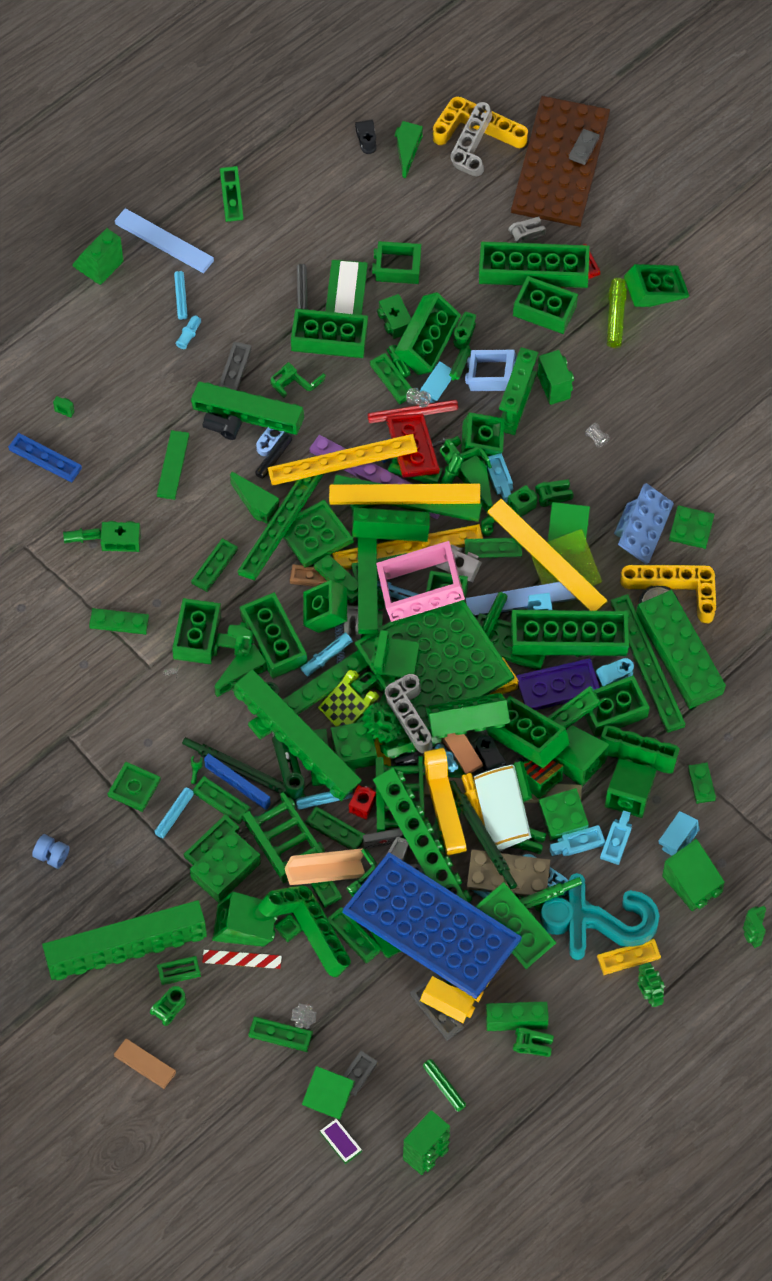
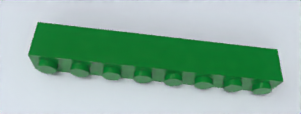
(296, 735)

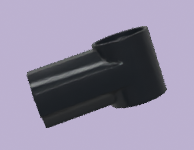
(226, 426)

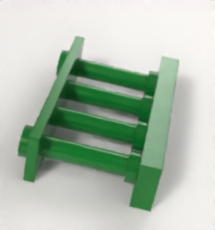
(518, 390)
(381, 806)
(263, 838)

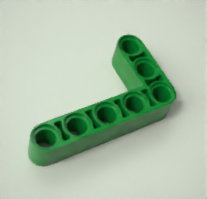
(313, 922)

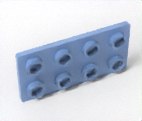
(643, 523)

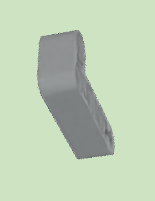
(473, 136)
(411, 716)

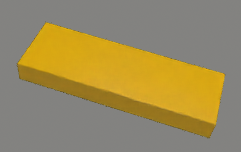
(628, 957)

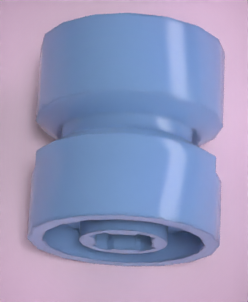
(49, 850)

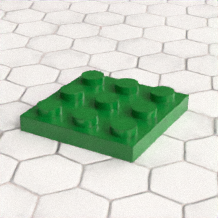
(316, 534)

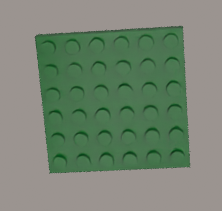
(452, 658)

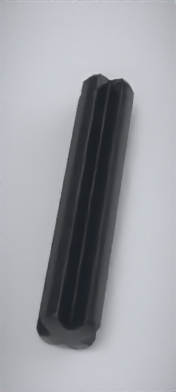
(273, 455)

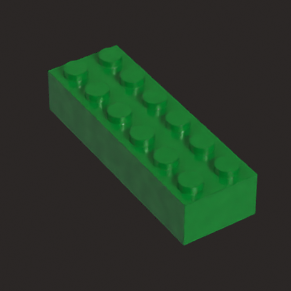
(552, 263)
(569, 632)
(680, 649)

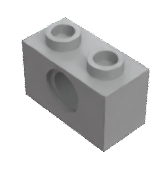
(470, 566)

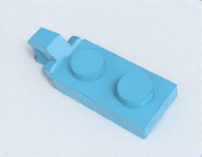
(500, 476)
(617, 839)
(578, 841)

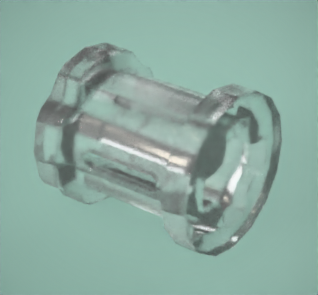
(418, 397)
(597, 435)

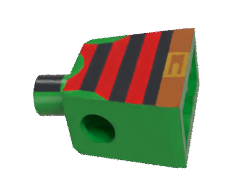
(542, 779)

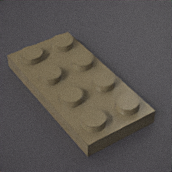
(528, 872)

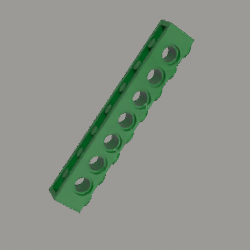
(385, 784)

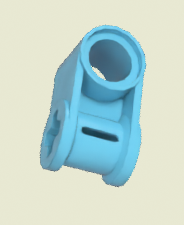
(615, 671)

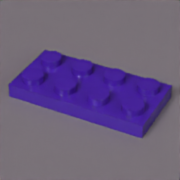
(556, 684)

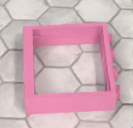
(413, 562)

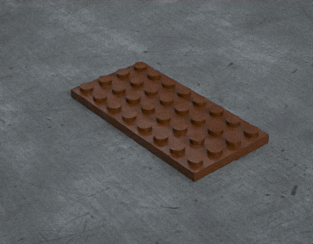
(549, 181)

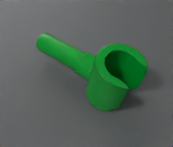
(195, 766)

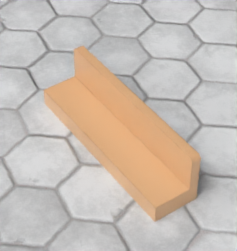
(324, 867)

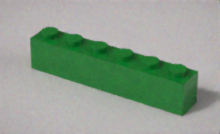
(248, 407)

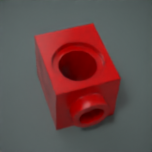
(362, 809)

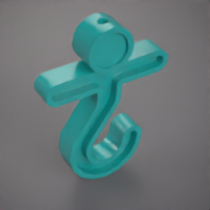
(578, 915)

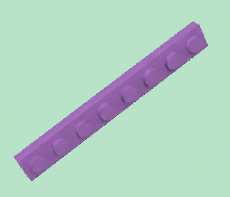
(367, 472)

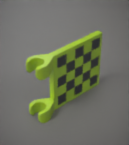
(345, 704)

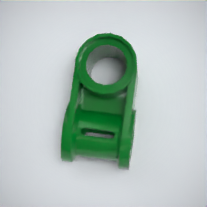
(166, 1008)

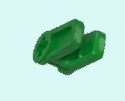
(464, 330)
(554, 492)
(532, 846)
(528, 1046)

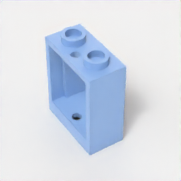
(489, 383)

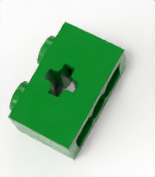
(394, 315)
(127, 542)

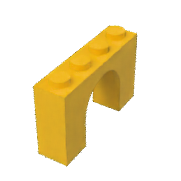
(449, 999)

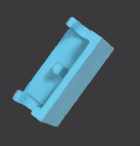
(437, 381)
(539, 602)
(679, 833)

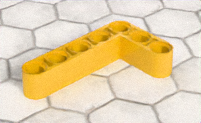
(459, 112)
(676, 581)
(437, 779)

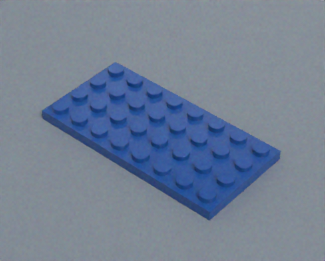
(432, 925)

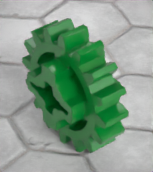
(381, 723)
(651, 984)

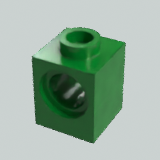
(520, 507)

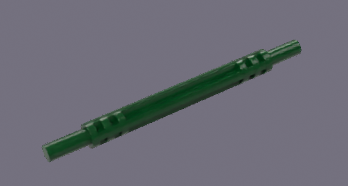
(237, 766)
(483, 835)

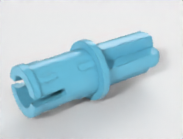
(188, 332)
(452, 765)

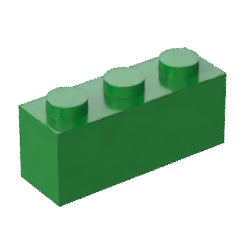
(516, 1015)

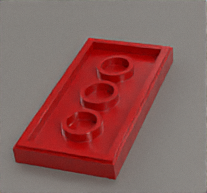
(421, 462)

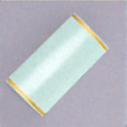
(502, 806)

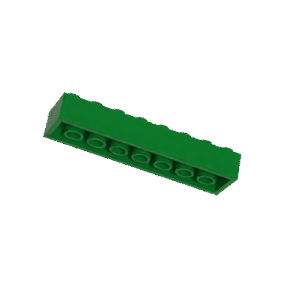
(125, 940)

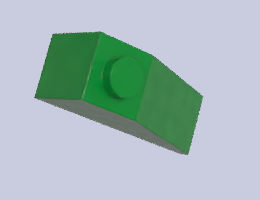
(408, 141)
(231, 194)
(475, 472)
(258, 501)
(239, 668)

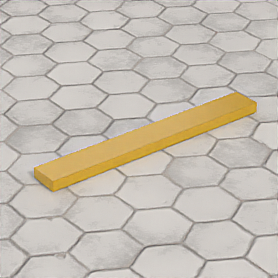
(342, 459)
(405, 494)
(454, 536)
(547, 556)

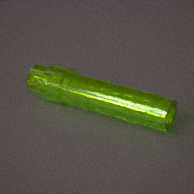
(617, 299)

